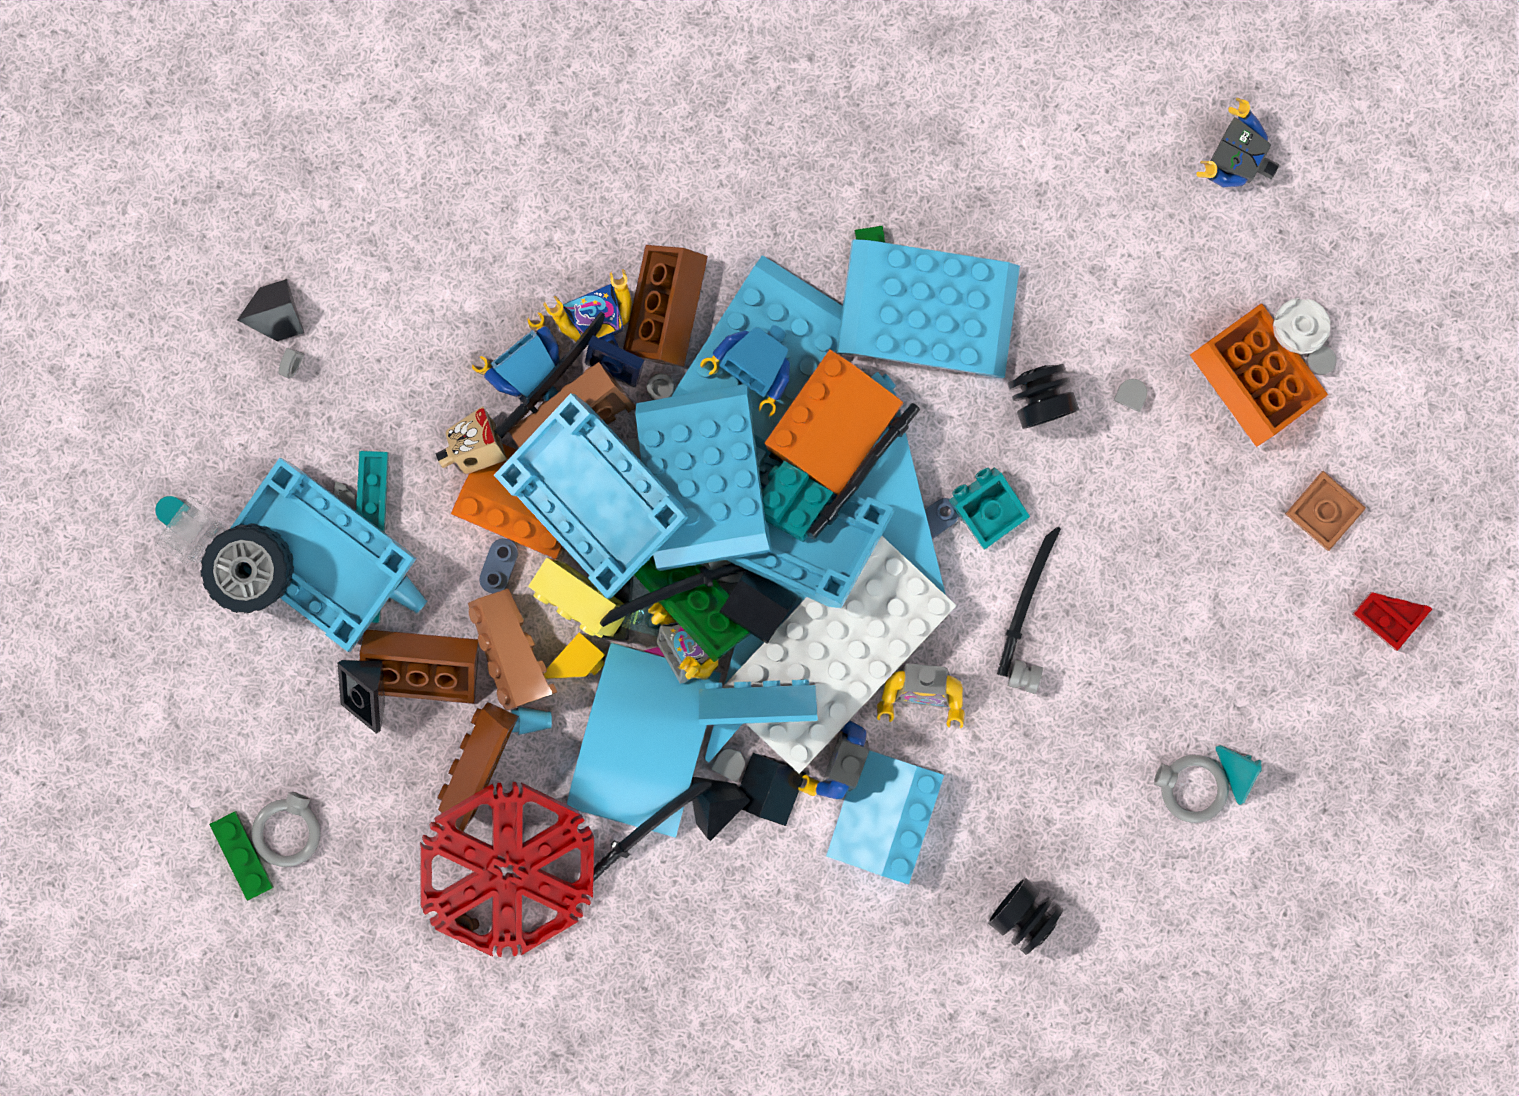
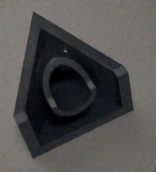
(273, 312)
(717, 805)

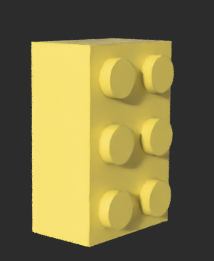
(575, 597)

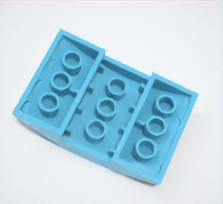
(638, 740)

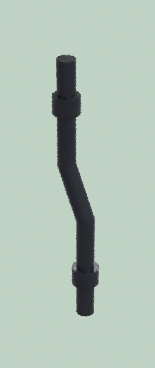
(830, 512)

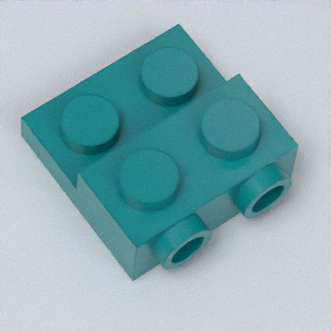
(793, 500)
(988, 507)

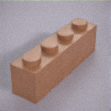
(594, 387)
(508, 650)

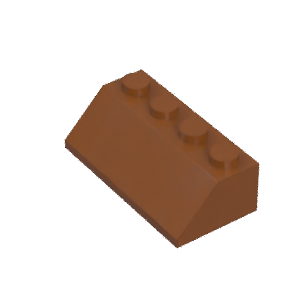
(665, 304)
(424, 664)
(478, 760)

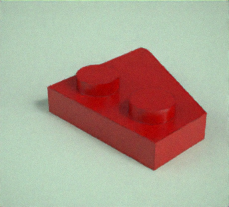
(1391, 617)

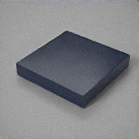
(618, 362)

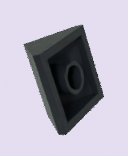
(758, 605)
(363, 691)
(770, 788)

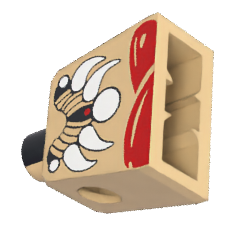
(472, 443)

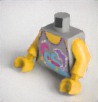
(679, 649)
(923, 686)

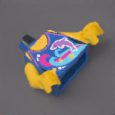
(580, 312)

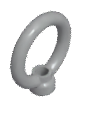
(1167, 777)
(294, 804)

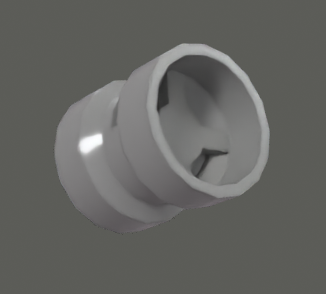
(1024, 676)

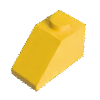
(576, 660)

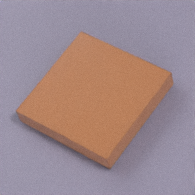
(1325, 511)

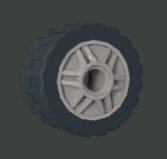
(224, 570)

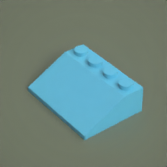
(757, 704)
(886, 817)

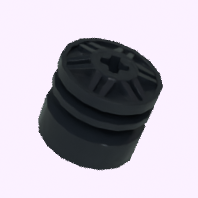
(1043, 395)
(1025, 916)

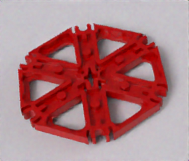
(506, 890)

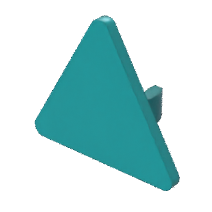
(1239, 771)

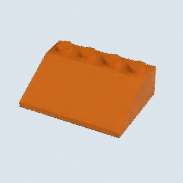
(1257, 376)
(833, 422)
(492, 507)

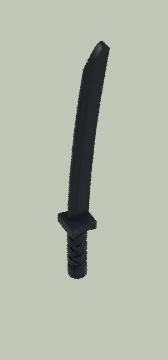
(528, 404)
(705, 577)
(1024, 601)
(620, 849)

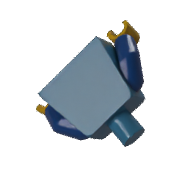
(756, 361)
(525, 363)

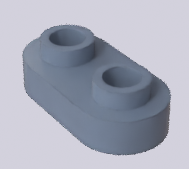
(937, 522)
(496, 565)

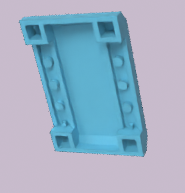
(764, 300)
(928, 308)
(709, 462)
(592, 494)
(340, 558)
(833, 561)

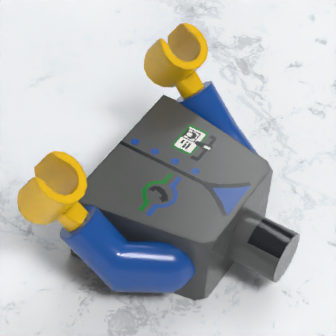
(1240, 151)
(844, 766)

